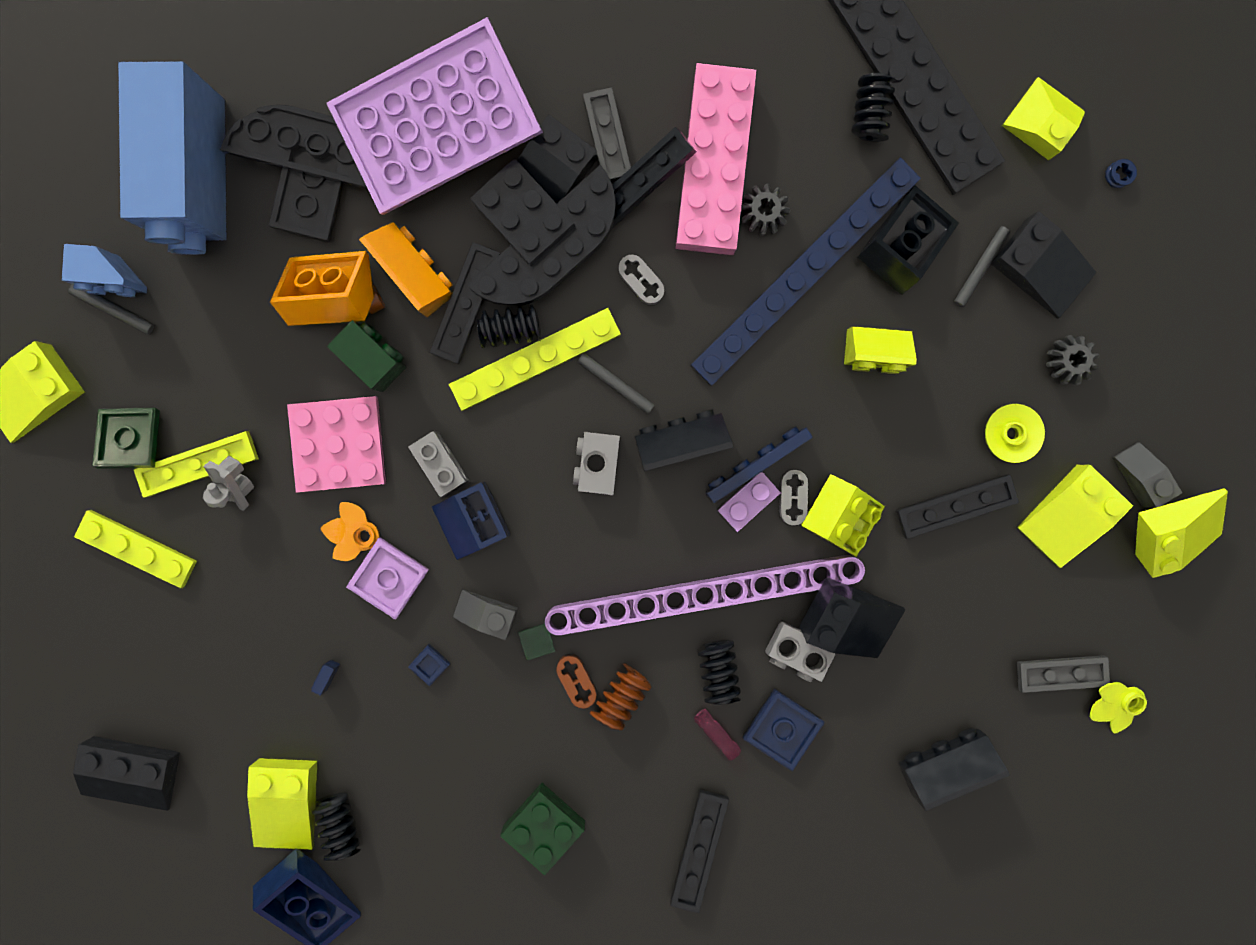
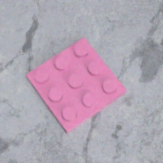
(336, 444)

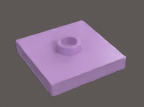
(387, 578)

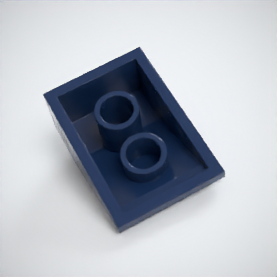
(303, 901)

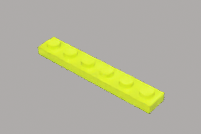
(535, 359)

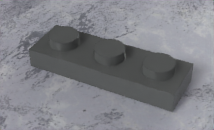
(607, 132)
(1063, 673)

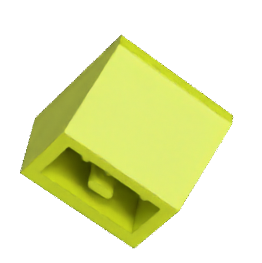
(879, 348)
(843, 515)

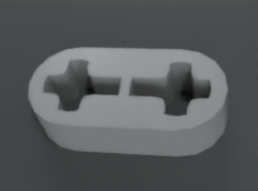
(646, 274)
(786, 497)

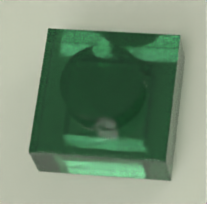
(536, 641)

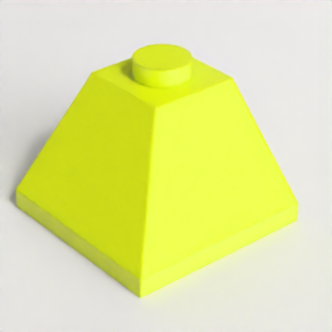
(1044, 119)

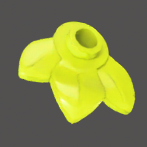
(1118, 705)

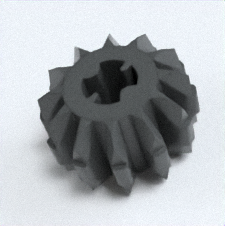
(775, 215)
(1081, 353)

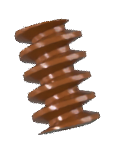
(622, 699)

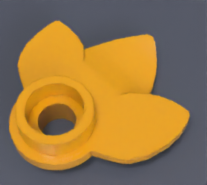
(347, 531)

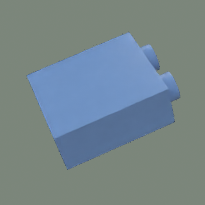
(172, 155)

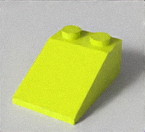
(33, 389)
(1074, 515)
(1179, 531)
(282, 803)

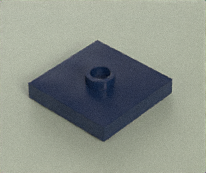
(783, 730)

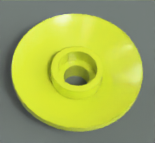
(1028, 429)

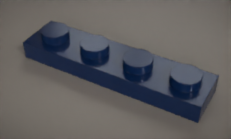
(768, 455)

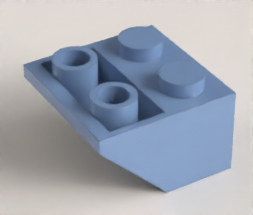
(99, 272)

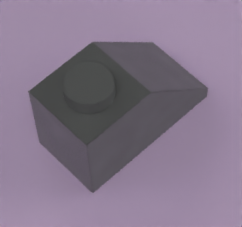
(1147, 476)
(485, 614)

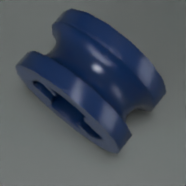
(1113, 178)

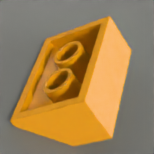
(408, 267)
(324, 289)

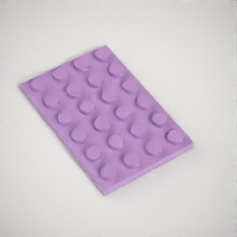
(434, 116)

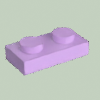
(748, 501)

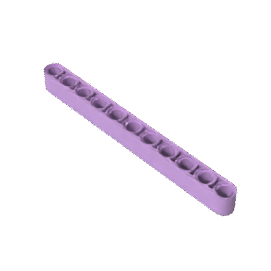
(688, 590)

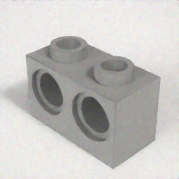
(438, 463)
(799, 653)

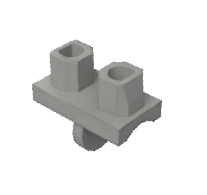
(227, 484)

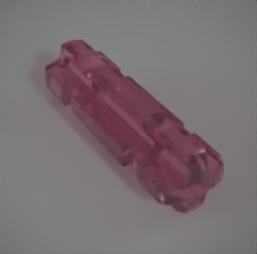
(717, 734)

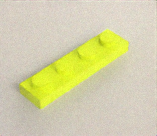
(189, 465)
(135, 548)

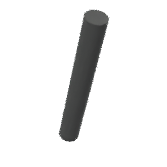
(982, 266)
(113, 310)
(614, 382)

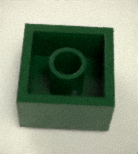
(366, 356)
(543, 828)

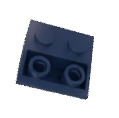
(471, 520)

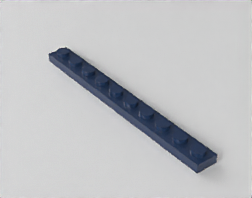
(805, 271)

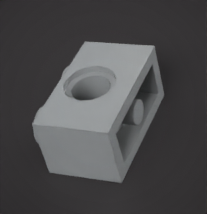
(604, 480)

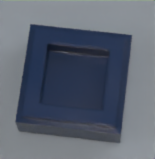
(429, 665)
(325, 677)

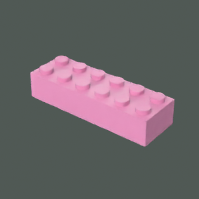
(717, 170)

